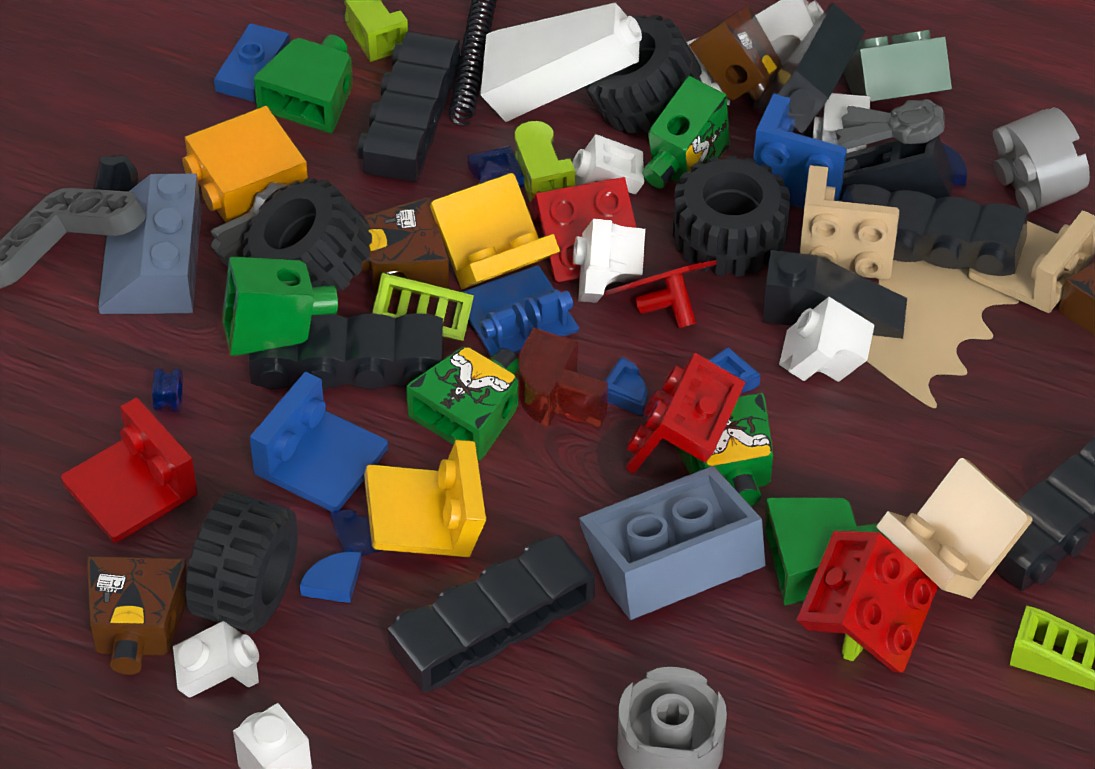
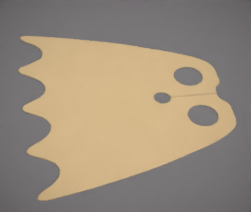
(940, 314)

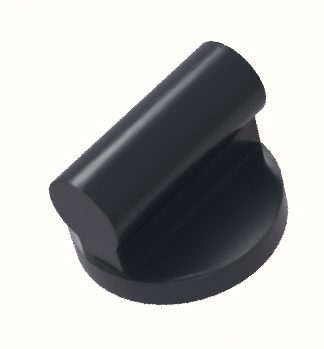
(116, 174)

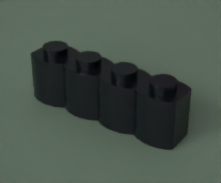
(409, 106)
(950, 229)
(355, 351)
(1060, 524)
(489, 614)

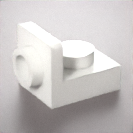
(609, 160)

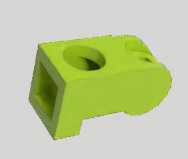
(375, 27)
(538, 160)

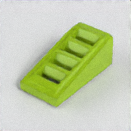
(407, 286)
(1043, 660)

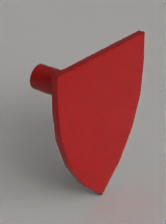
(674, 295)

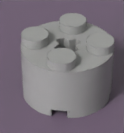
(1040, 159)
(671, 722)

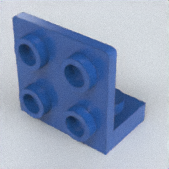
(794, 153)
(313, 449)

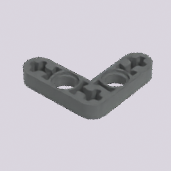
(62, 212)

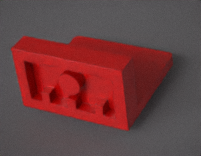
(570, 211)
(689, 411)
(134, 477)
(869, 594)

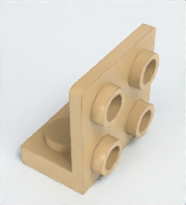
(846, 232)
(1046, 263)
(959, 530)

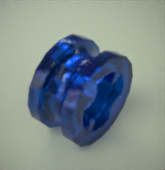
(167, 389)

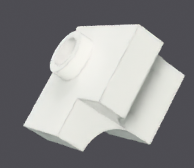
(788, 24)
(607, 256)
(827, 341)

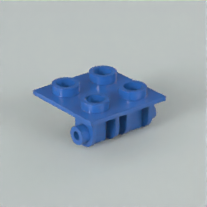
(511, 306)

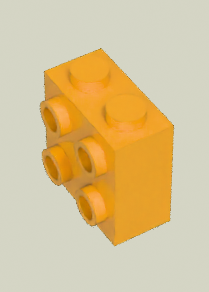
(242, 160)

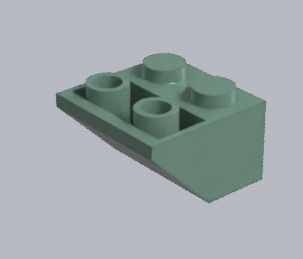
(904, 68)

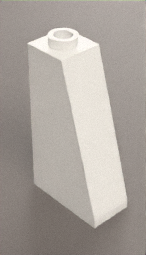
(555, 57)

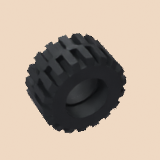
(641, 91)
(730, 215)
(313, 226)
(241, 562)

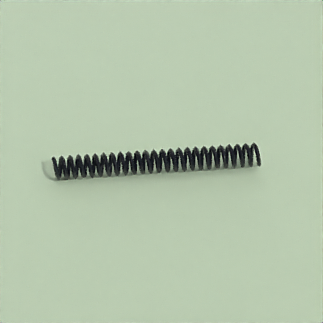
(479, 70)

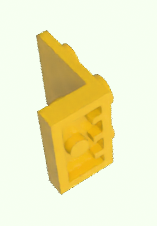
(489, 231)
(427, 508)

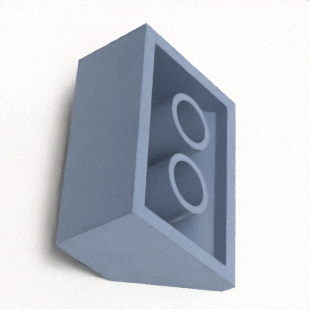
(157, 261)
(674, 541)

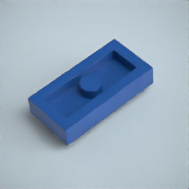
(248, 57)

